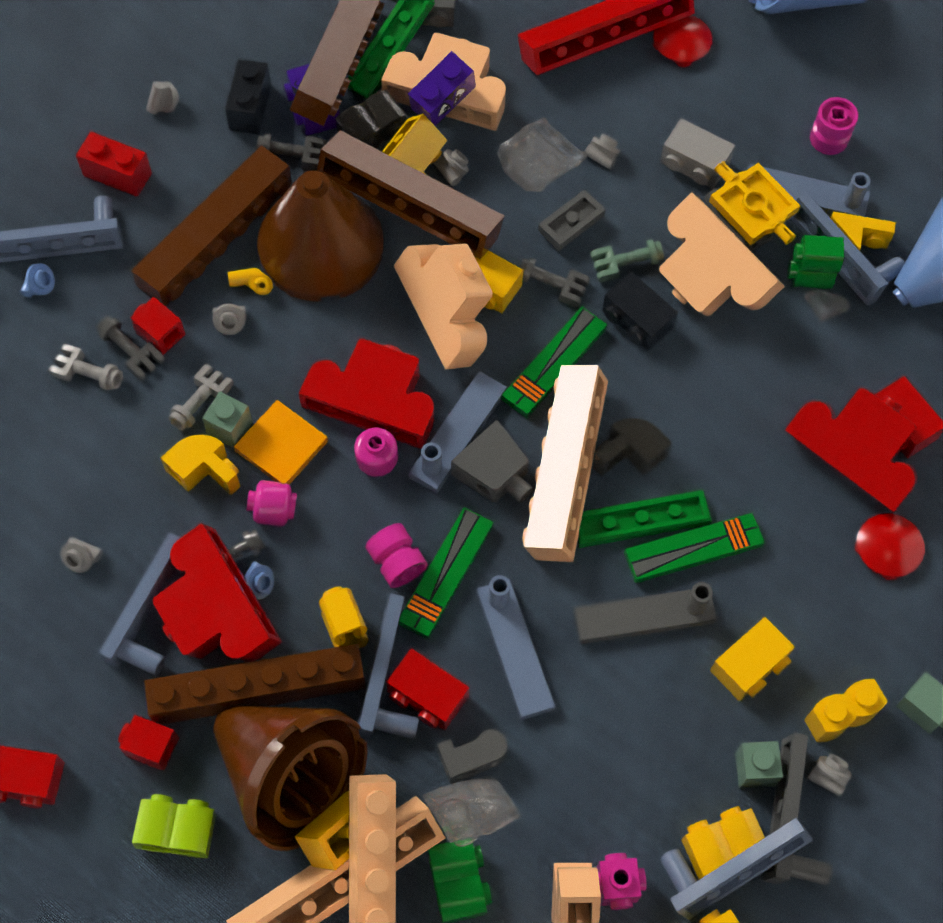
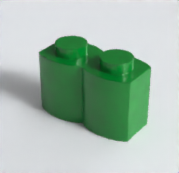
(816, 262)
(458, 881)

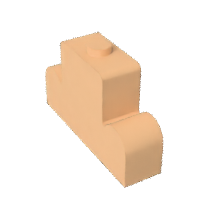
(480, 107)
(714, 262)
(447, 296)
(575, 893)

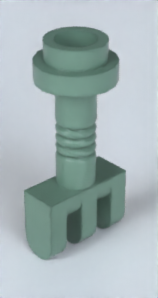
(608, 263)

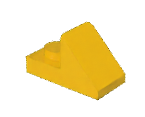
(865, 230)

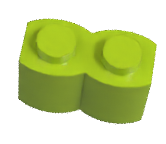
(174, 827)

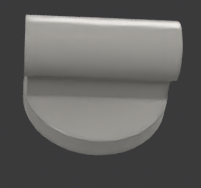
(162, 98)
(603, 150)
(452, 166)
(229, 318)
(79, 555)
(831, 774)

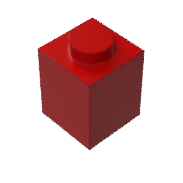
(157, 325)
(148, 742)

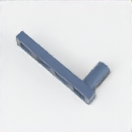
(828, 195)
(64, 238)
(856, 269)
(457, 432)
(120, 642)
(515, 648)
(370, 715)
(698, 895)

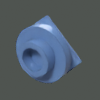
(38, 281)
(260, 580)

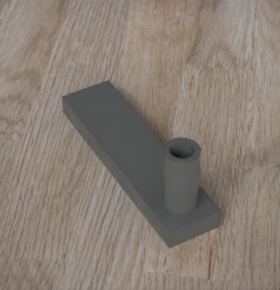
(645, 614)
(786, 809)

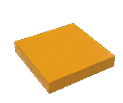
(281, 443)

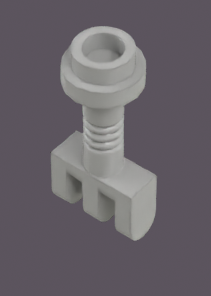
(109, 377)
(182, 416)

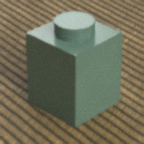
(227, 419)
(924, 703)
(758, 764)

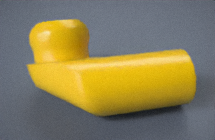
(252, 278)

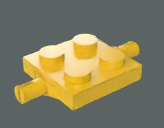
(754, 203)

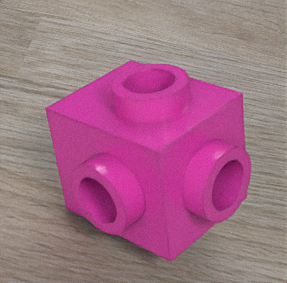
(616, 895)

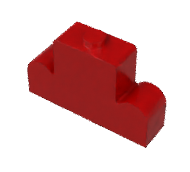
(372, 392)
(861, 443)
(212, 602)

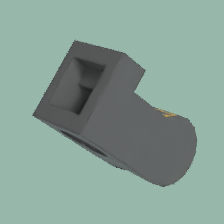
(472, 757)

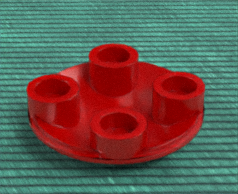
(683, 40)
(890, 545)

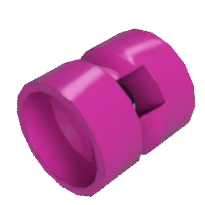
(833, 125)
(394, 552)

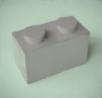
(696, 153)

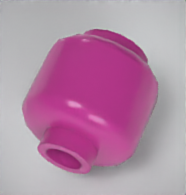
(376, 452)
(272, 503)

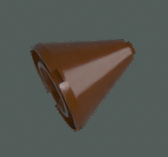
(320, 240)
(287, 765)

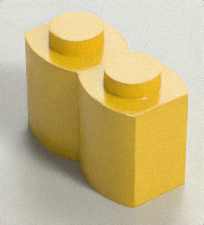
(343, 617)
(851, 709)
(719, 842)

